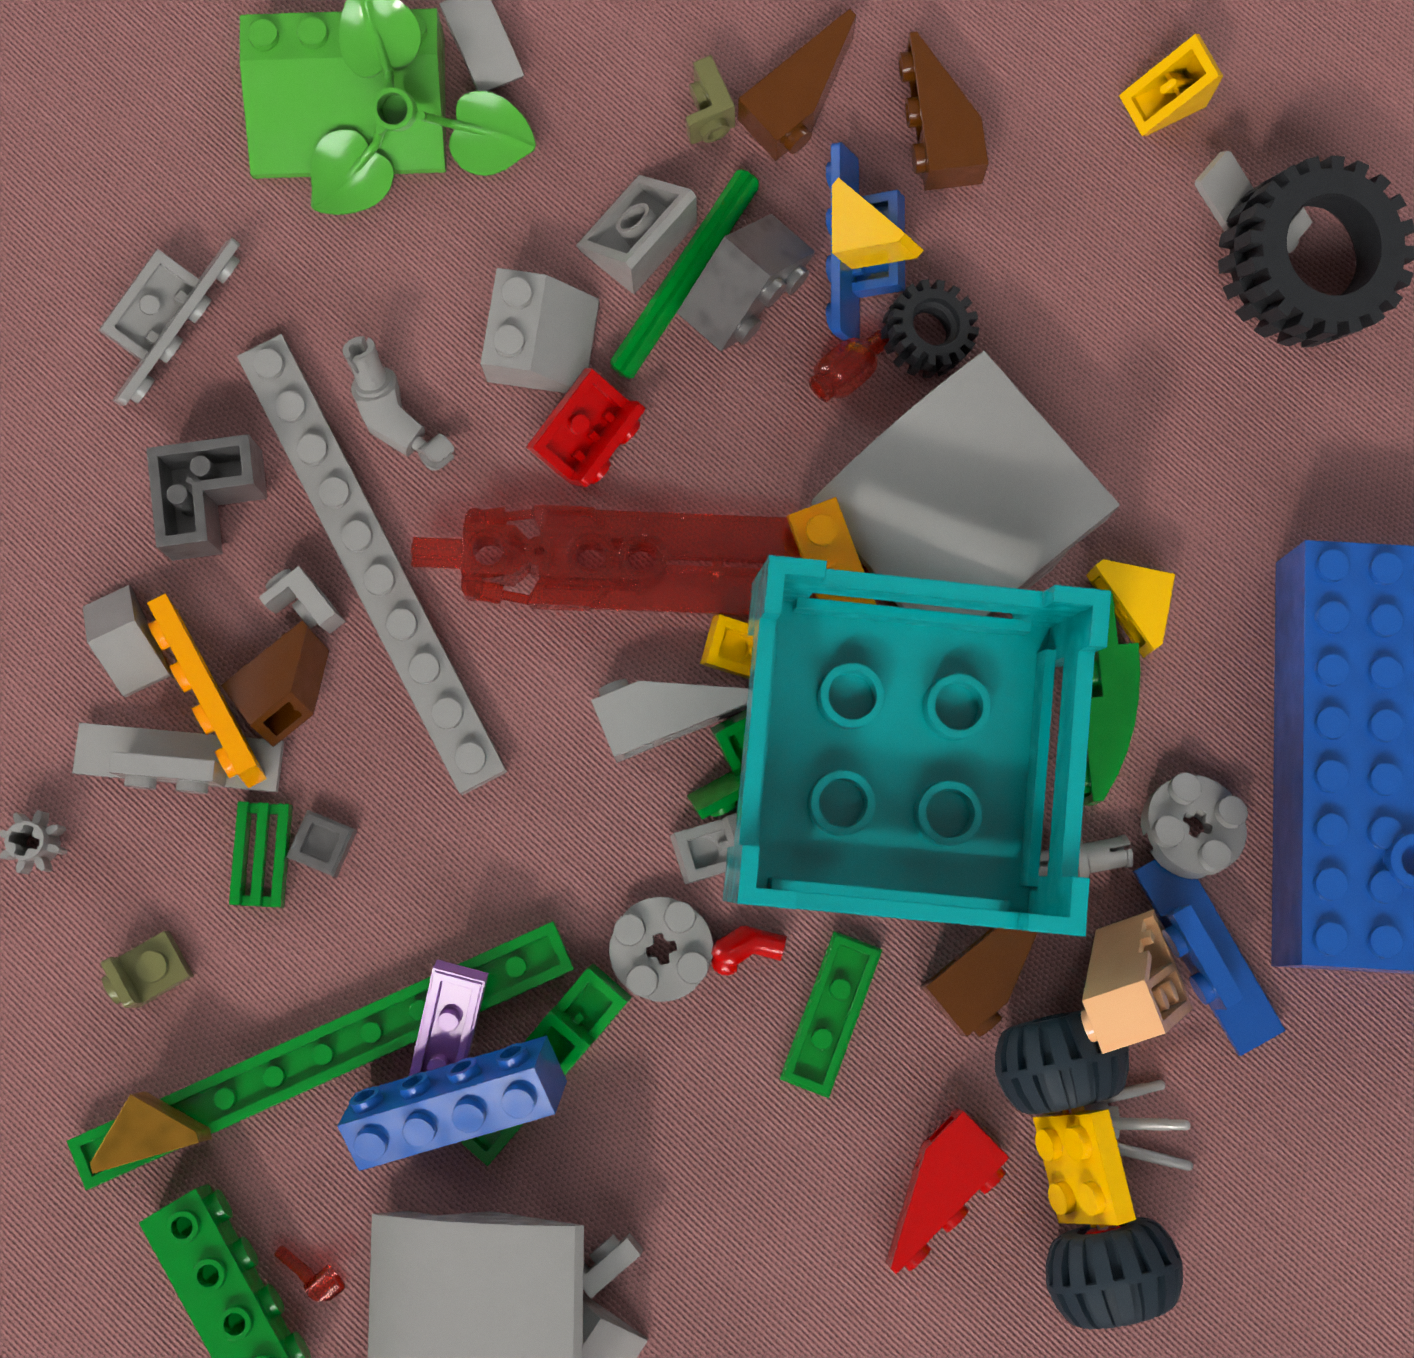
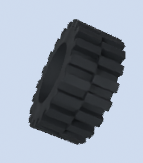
(1263, 267)

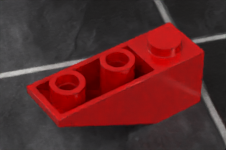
(946, 1174)

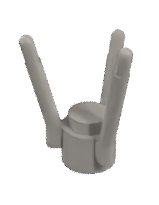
(1155, 1124)

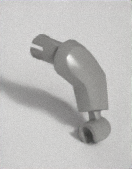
(380, 406)

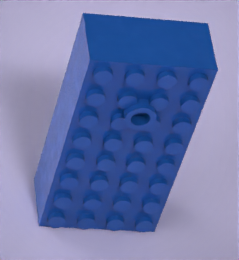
(1344, 758)

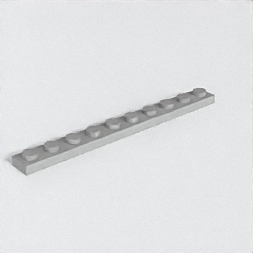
(372, 565)

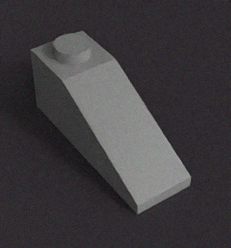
(655, 713)

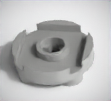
(1217, 810)
(635, 933)

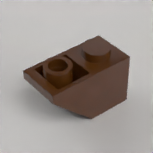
(280, 684)

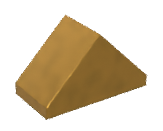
(145, 1130)

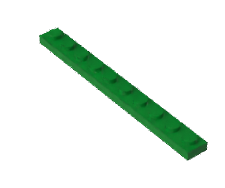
(337, 1047)

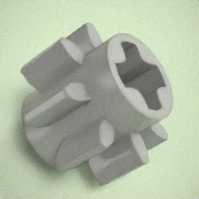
(17, 837)

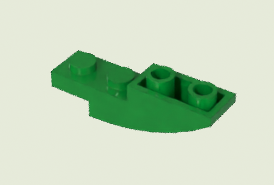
(1111, 713)

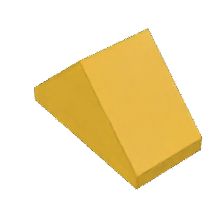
(1173, 87)
(864, 234)
(1139, 599)

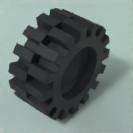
(947, 310)

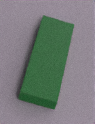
(830, 1014)

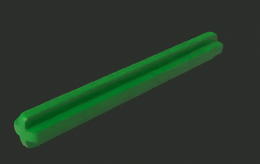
(684, 274)

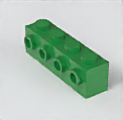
(219, 1279)

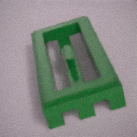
(241, 849)

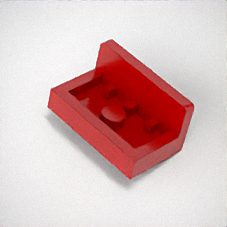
(586, 430)

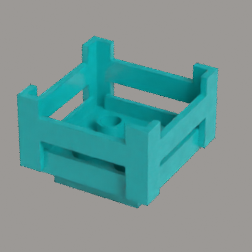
(911, 748)

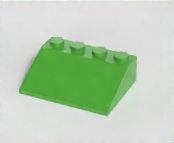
(304, 90)

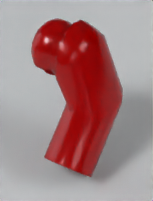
(743, 943)

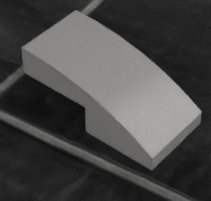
(482, 43)
(704, 848)

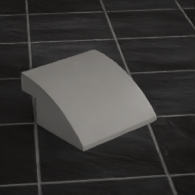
(969, 489)
(475, 1286)

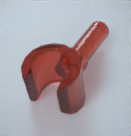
(318, 1286)

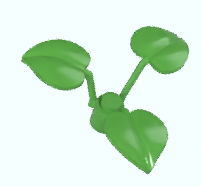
(348, 171)

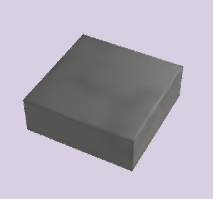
(322, 843)

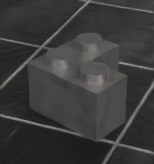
(744, 277)
(192, 482)

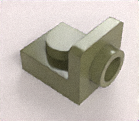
(713, 103)
(145, 971)

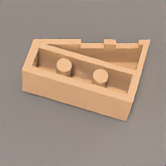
(1131, 984)

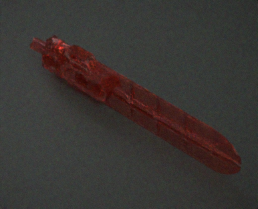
(617, 536)

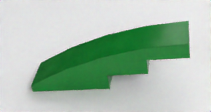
(571, 1031)

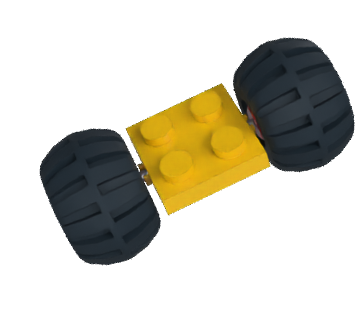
(1120, 1264)

